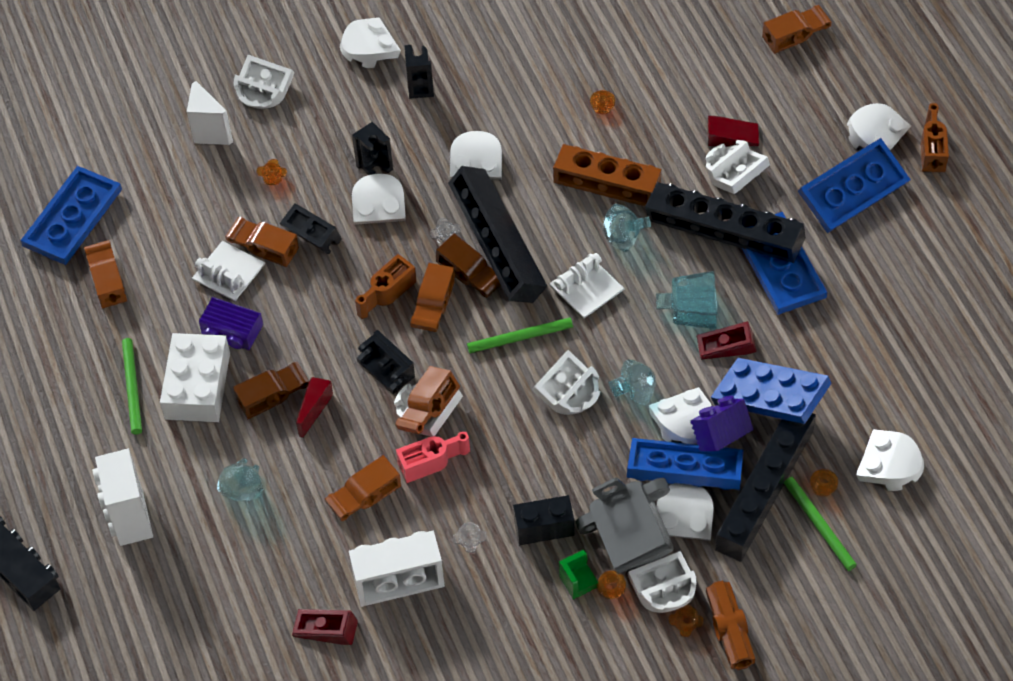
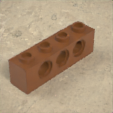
(605, 175)

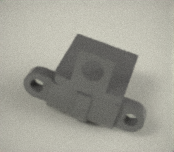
(629, 522)

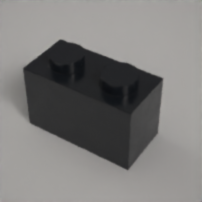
(544, 520)

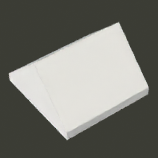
(207, 118)

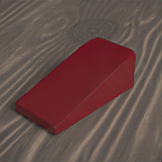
(728, 131)
(727, 342)
(315, 400)
(326, 626)

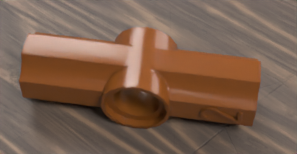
(730, 625)

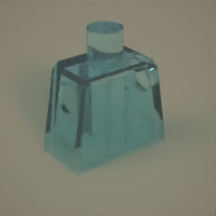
(691, 300)

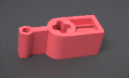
(430, 455)

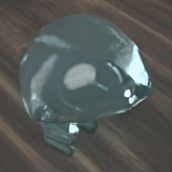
(623, 227)
(637, 380)
(240, 482)

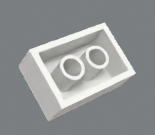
(195, 377)
(122, 497)
(397, 568)

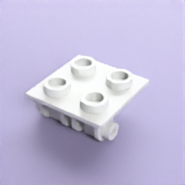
(227, 270)
(586, 285)

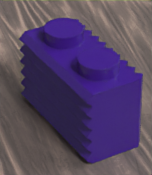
(233, 321)
(721, 424)

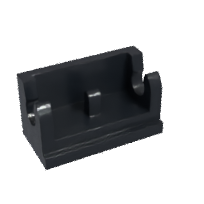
(418, 73)
(372, 149)
(310, 228)
(386, 362)

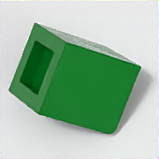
(577, 574)

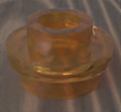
(602, 101)
(820, 488)
(611, 577)

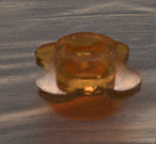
(274, 177)
(689, 613)

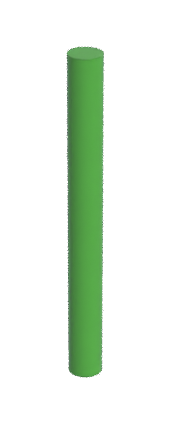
(519, 335)
(131, 384)
(820, 523)

